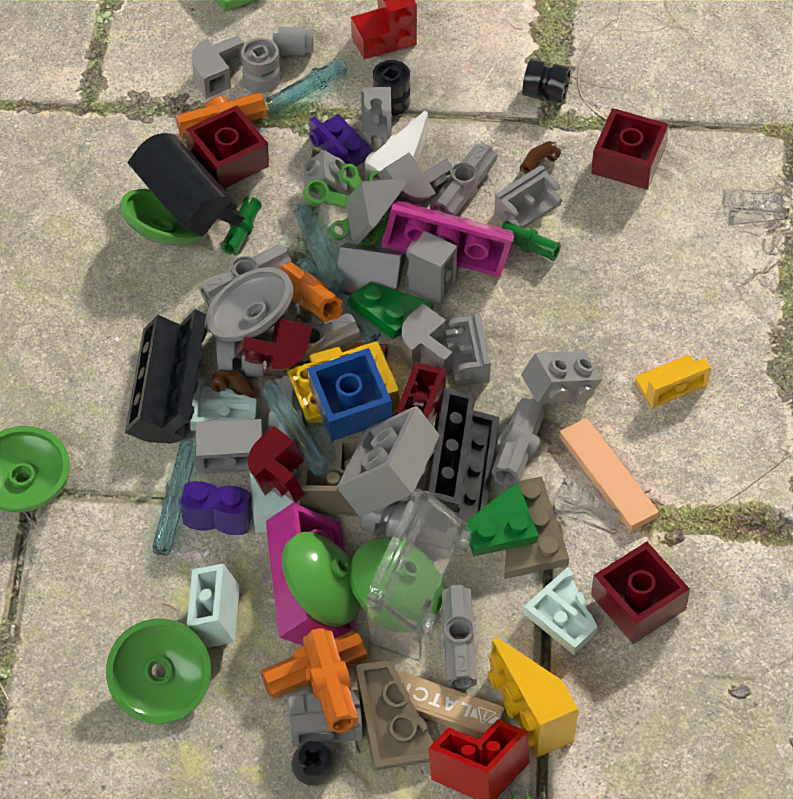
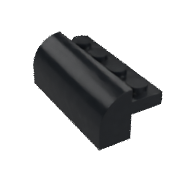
(183, 184)
(166, 379)
(462, 455)

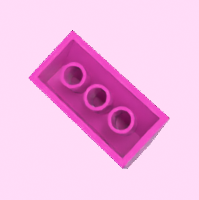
(478, 244)
(291, 618)

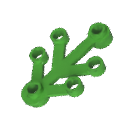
(338, 199)

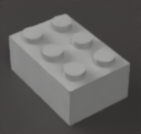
(388, 462)

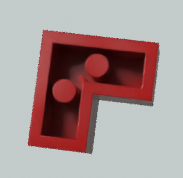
(386, 28)
(482, 765)

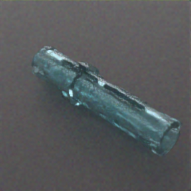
(315, 80)

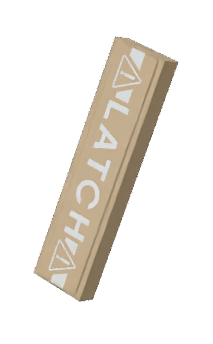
(451, 706)

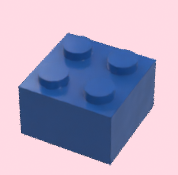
(350, 394)

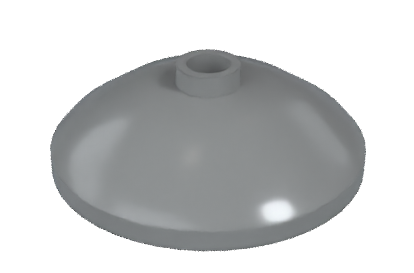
(250, 304)

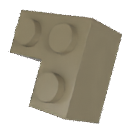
(321, 491)

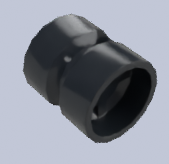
(397, 76)
(546, 81)

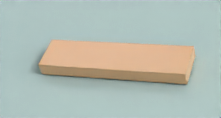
(609, 474)

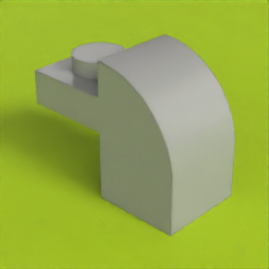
(214, 63)
(420, 183)
(422, 339)

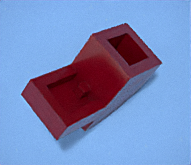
(285, 350)
(272, 464)

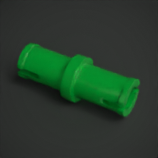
(236, 236)
(532, 242)

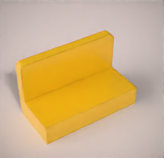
(673, 380)

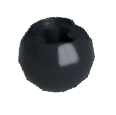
(313, 752)

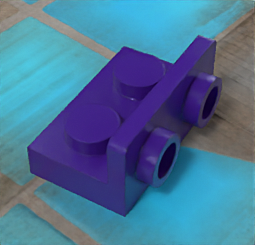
(339, 140)

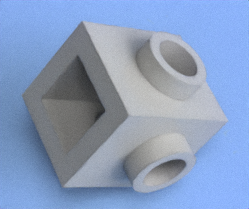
(325, 168)

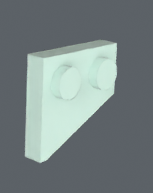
(220, 405)
(562, 613)

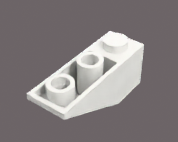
(408, 140)

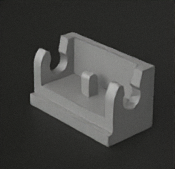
(376, 113)
(528, 198)
(469, 350)

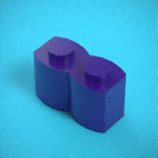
(219, 508)

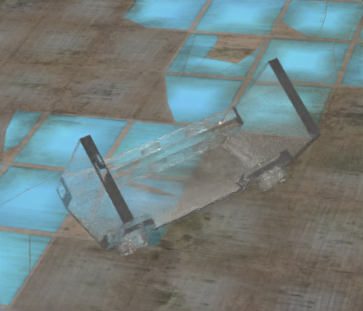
(411, 574)

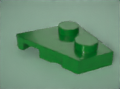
(385, 307)
(502, 524)

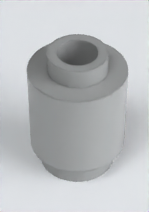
(294, 41)

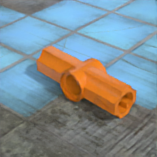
(251, 105)
(313, 293)
(294, 671)
(330, 680)

